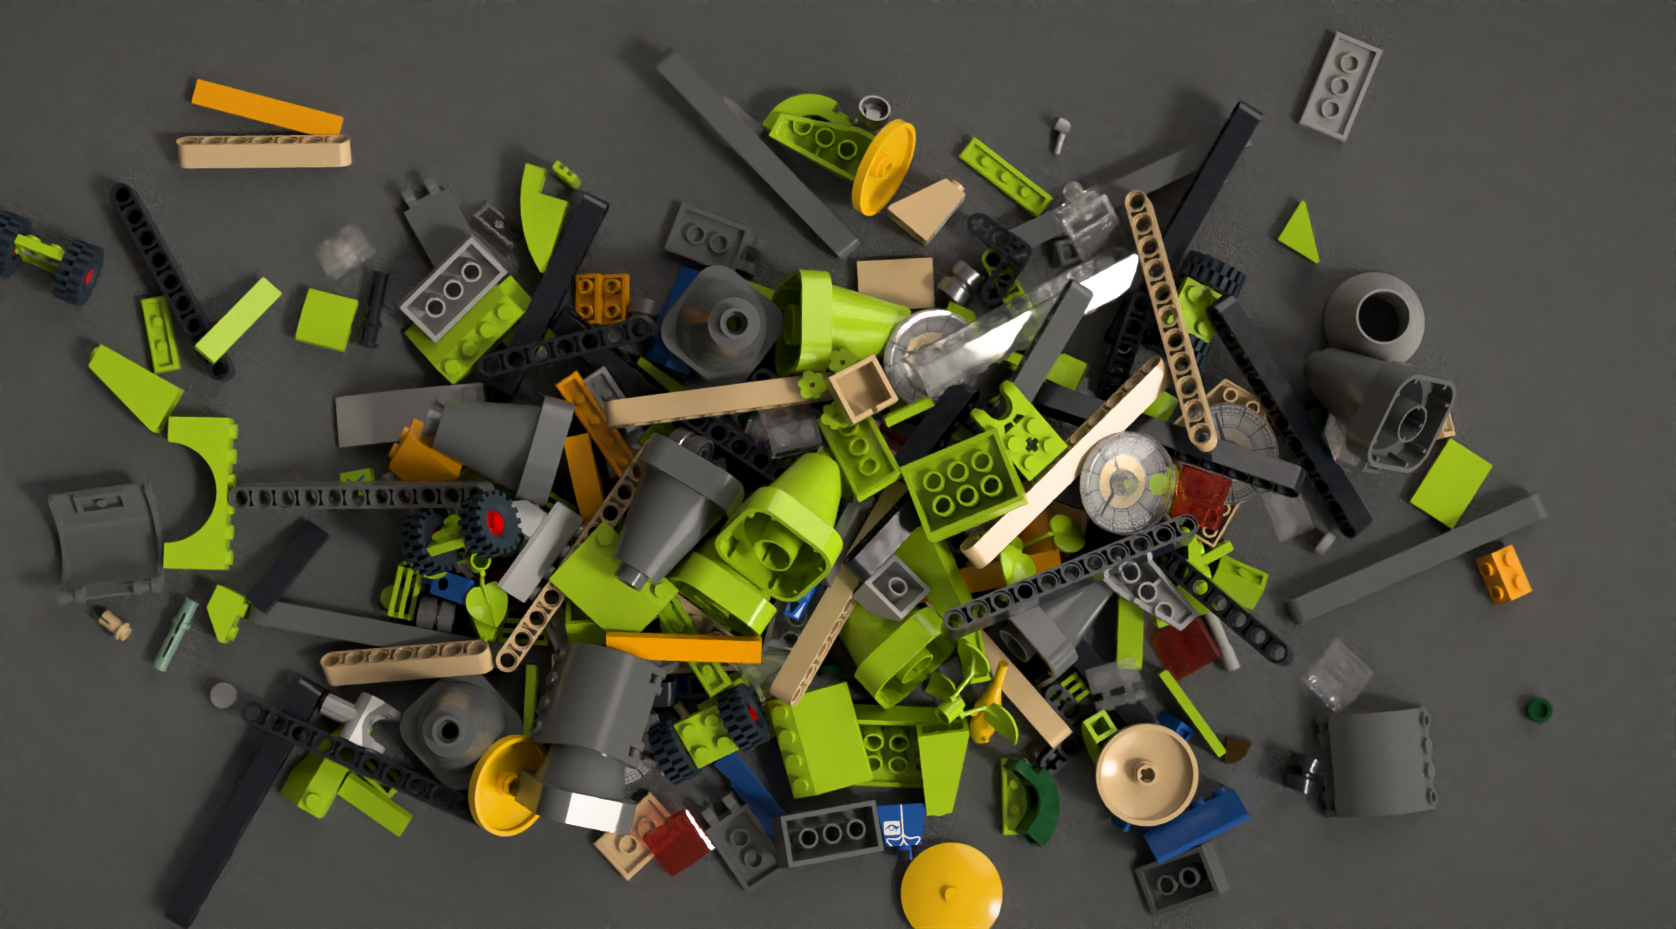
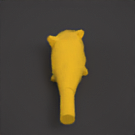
(979, 726)

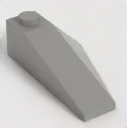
(1153, 592)

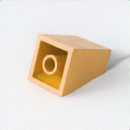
(417, 461)

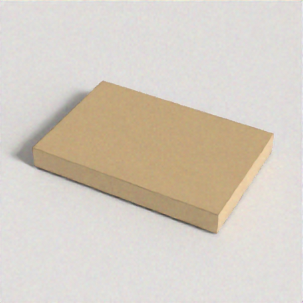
(898, 281)
(628, 851)

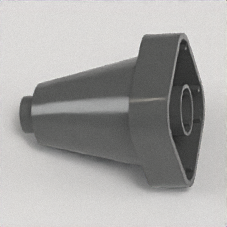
(697, 329)
(1385, 407)
(504, 441)
(671, 510)
(1045, 637)
(476, 710)
(578, 790)

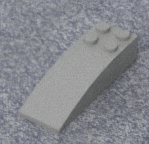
(382, 415)

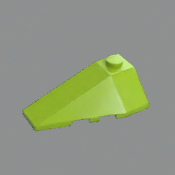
(825, 143)
(316, 780)

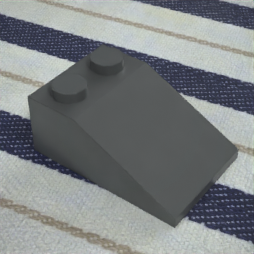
(1182, 879)

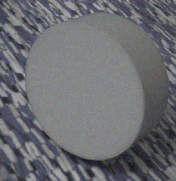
(1324, 544)
(223, 695)

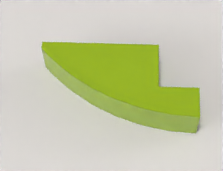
(540, 216)

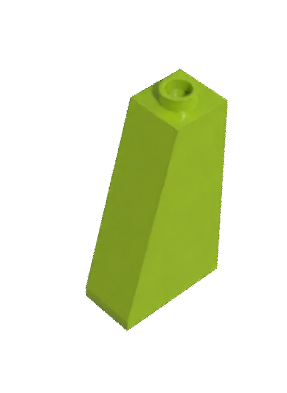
(138, 388)
(936, 568)
(941, 762)

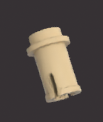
(115, 625)

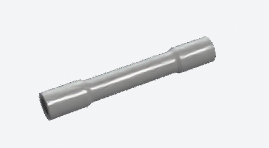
(1228, 655)

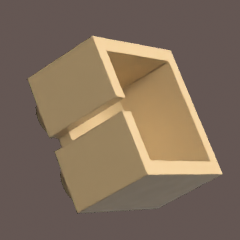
(861, 390)

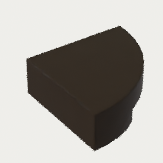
(1235, 750)

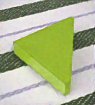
(1299, 235)

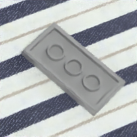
(1340, 87)

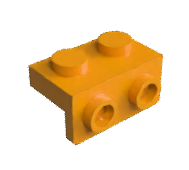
(1503, 575)

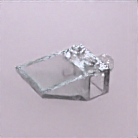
(1089, 221)

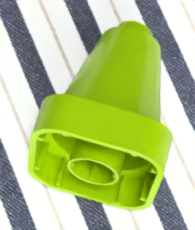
(826, 319)
(786, 530)
(722, 590)
(895, 654)

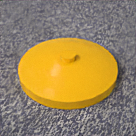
(883, 167)
(496, 783)
(951, 888)

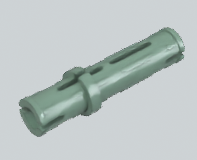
(161, 660)

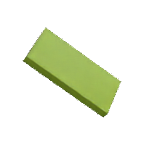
(862, 456)

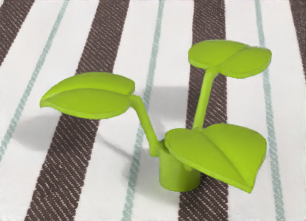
(1018, 566)
(486, 602)
(953, 704)

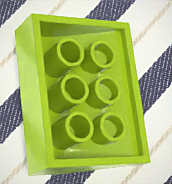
(472, 336)
(964, 485)
(591, 585)
(820, 741)
(893, 743)

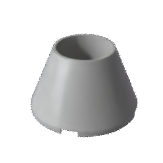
(1343, 324)

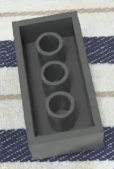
(827, 834)

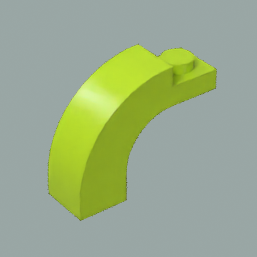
(808, 106)

